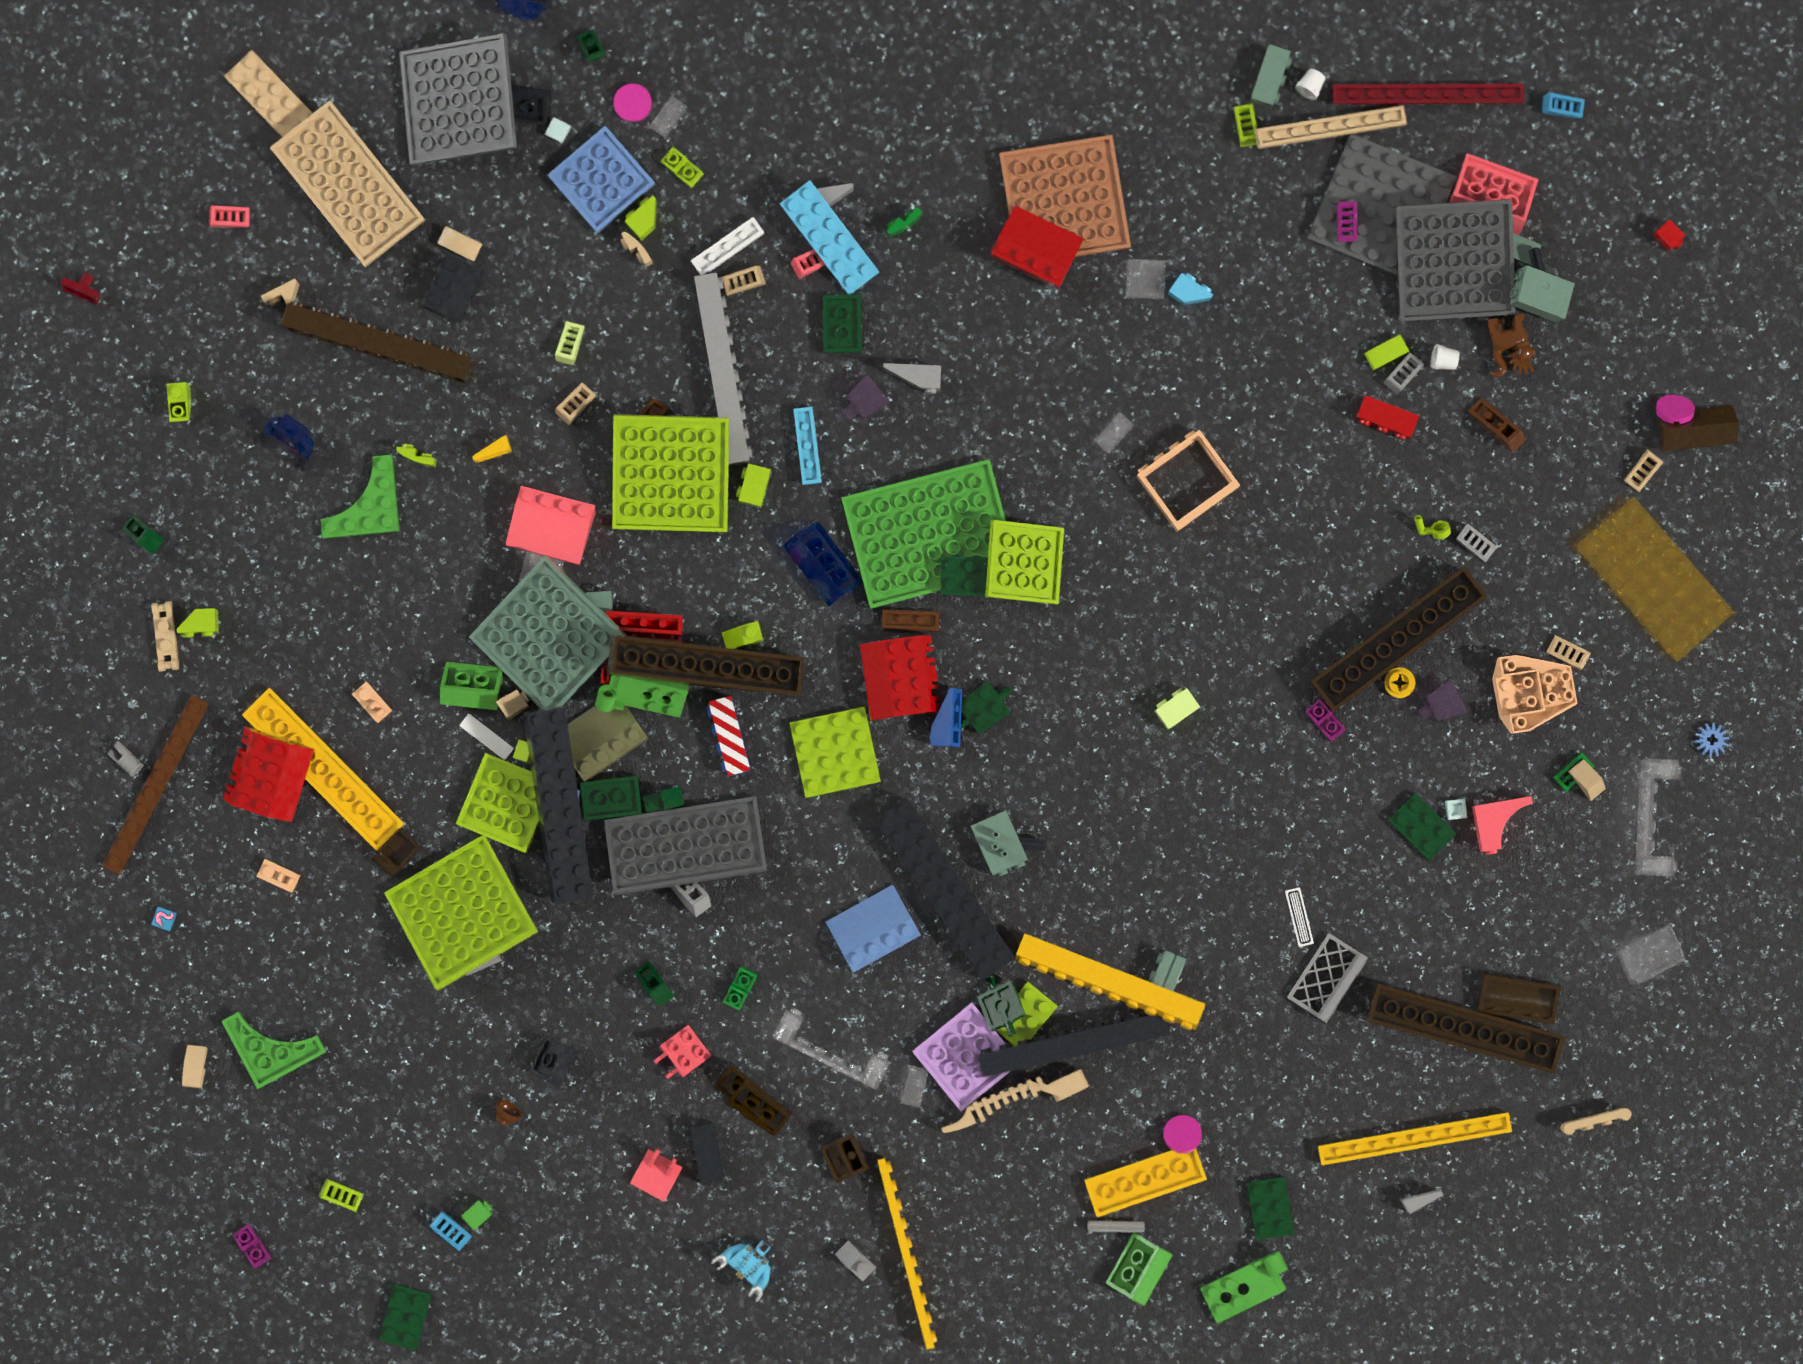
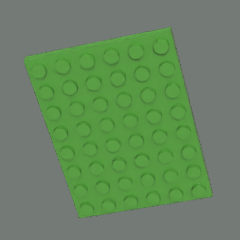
(915, 522)

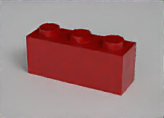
(1387, 418)

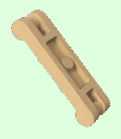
(165, 636)
(1603, 1118)

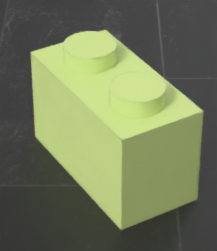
(1176, 708)

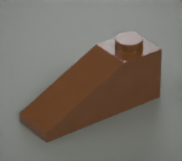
(1497, 425)

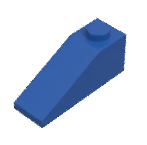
(947, 724)

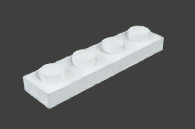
(727, 246)

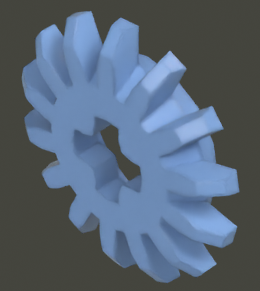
(1706, 744)

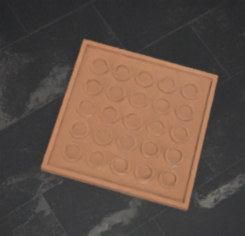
(1071, 187)

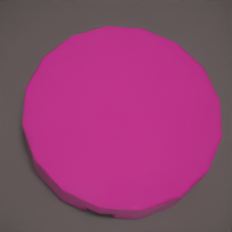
(632, 103)
(1675, 408)
(1182, 1134)

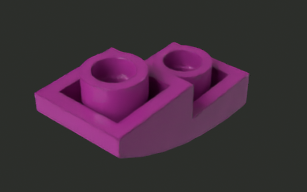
(1325, 720)
(252, 1246)

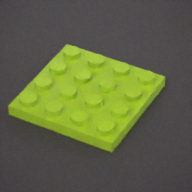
(1024, 562)
(835, 752)
(501, 804)

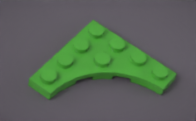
(375, 509)
(266, 1057)

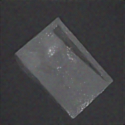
(1650, 954)

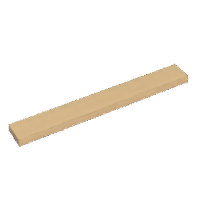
(1330, 127)

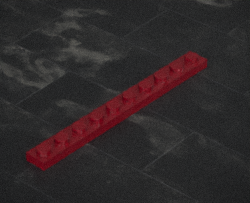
(1427, 94)

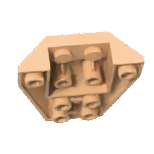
(1531, 691)

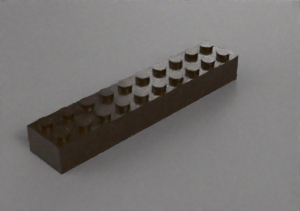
(376, 343)
(1398, 639)
(705, 666)
(1465, 1028)

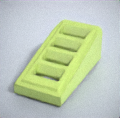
(565, 358)

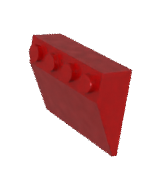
(1036, 247)

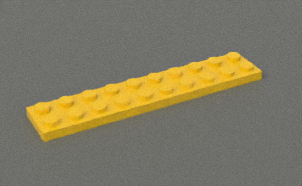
(327, 771)

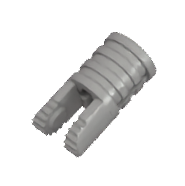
(127, 760)

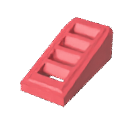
(221, 223)
(808, 270)

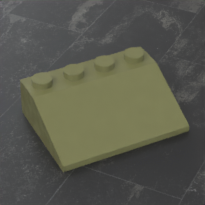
(602, 739)

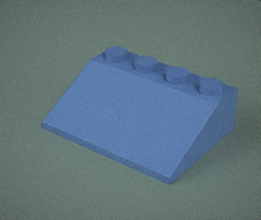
(873, 928)

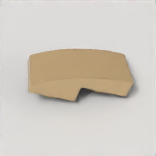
(459, 243)
(633, 245)
(194, 1066)

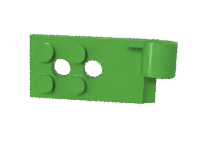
(630, 691)
(1260, 1276)

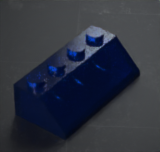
(823, 563)

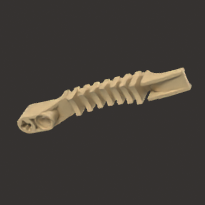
(1059, 1088)

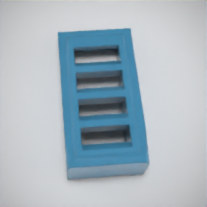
(1552, 109)
(443, 1215)

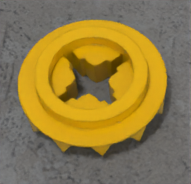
(1406, 676)

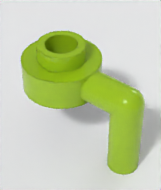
(1438, 530)

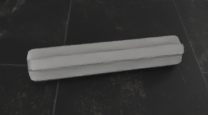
(1115, 1226)

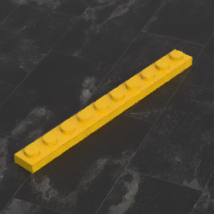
(1414, 1138)
(905, 1244)

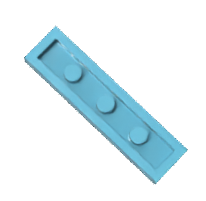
(807, 445)

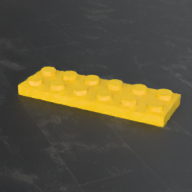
(1144, 1180)

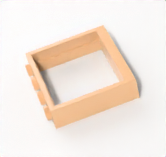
(1175, 449)

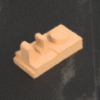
(372, 702)
(278, 875)

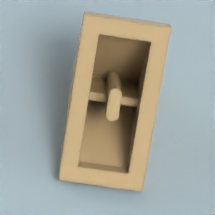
(1587, 779)

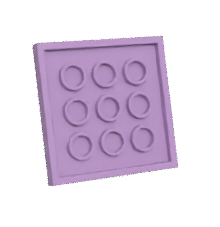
(952, 1056)

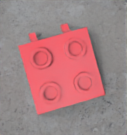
(684, 1051)
(656, 1174)

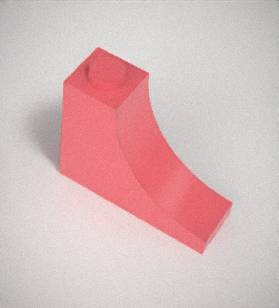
(1491, 820)

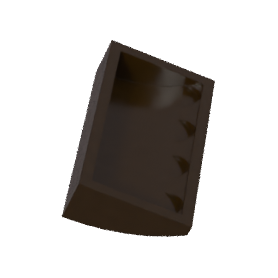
(1518, 998)

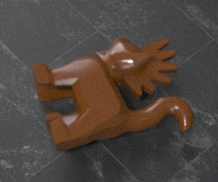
(1508, 339)

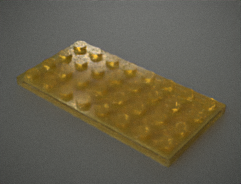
(1654, 579)

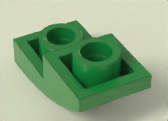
(899, 225)
(740, 987)

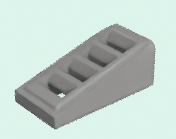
(1396, 383)
(1474, 533)
(1418, 1201)

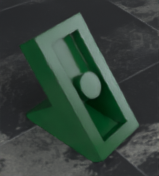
(591, 46)
(663, 800)

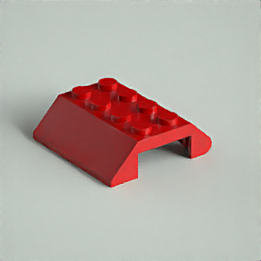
(646, 626)
(899, 677)
(268, 775)

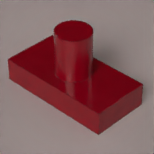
(81, 289)

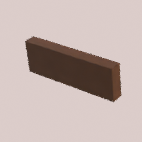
(910, 620)

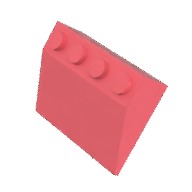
(1489, 181)
(550, 525)

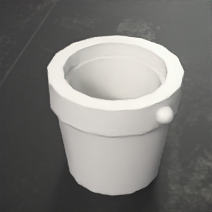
(1310, 84)
(1444, 358)

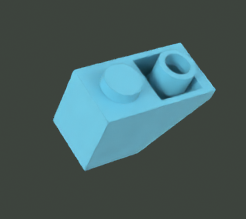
(1188, 291)

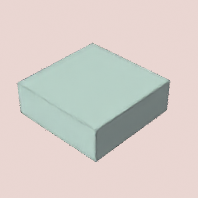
(557, 130)
(1456, 809)

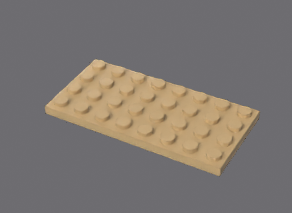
(347, 183)

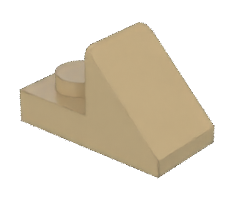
(287, 291)

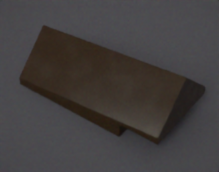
(1706, 429)
(752, 1100)

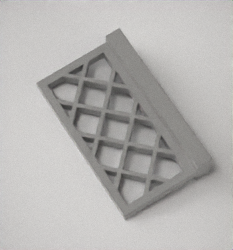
(1342, 986)

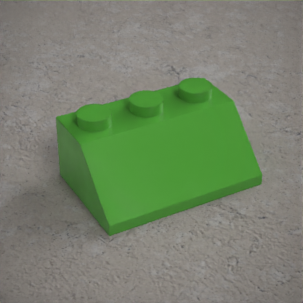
(471, 686)
(1139, 1269)

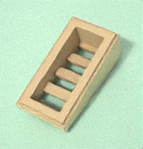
(759, 276)
(570, 399)
(1653, 457)
(1585, 654)

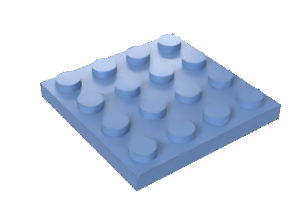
(601, 179)

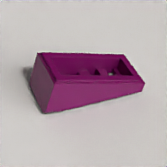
(1347, 238)

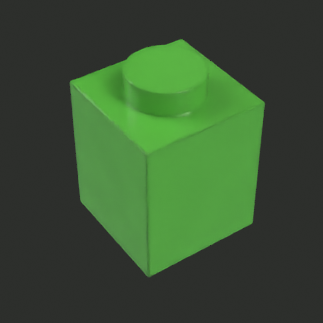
(478, 1214)

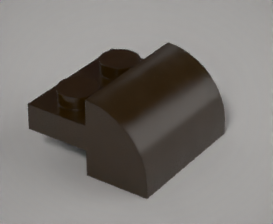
(844, 1158)

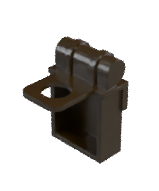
(396, 852)

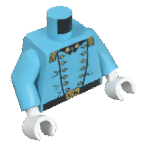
(748, 1265)

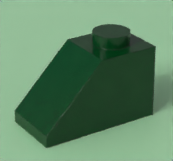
(143, 534)
(654, 984)

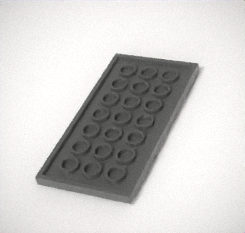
(685, 845)

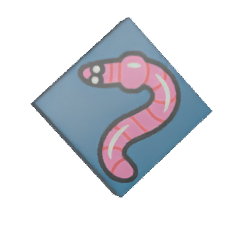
(164, 918)

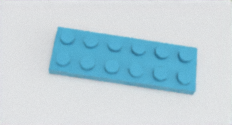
(829, 237)

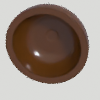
(507, 1112)

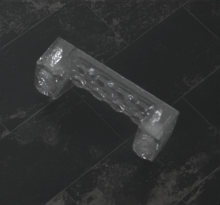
(1649, 771)
(787, 1031)

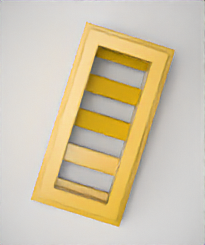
(495, 449)

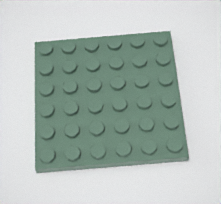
(547, 635)

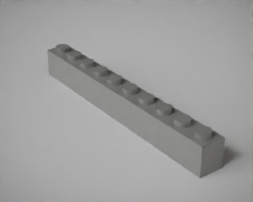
(721, 364)

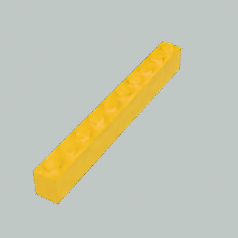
(1109, 981)

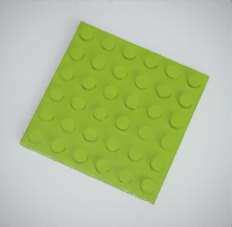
(670, 473)
(460, 912)

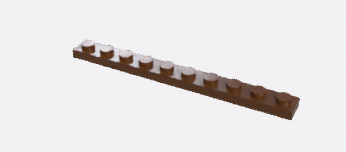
(155, 784)

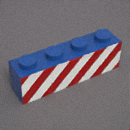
(729, 736)

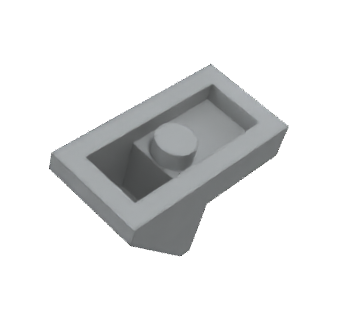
(855, 1260)

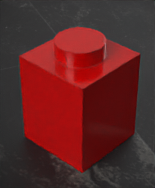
(1669, 236)

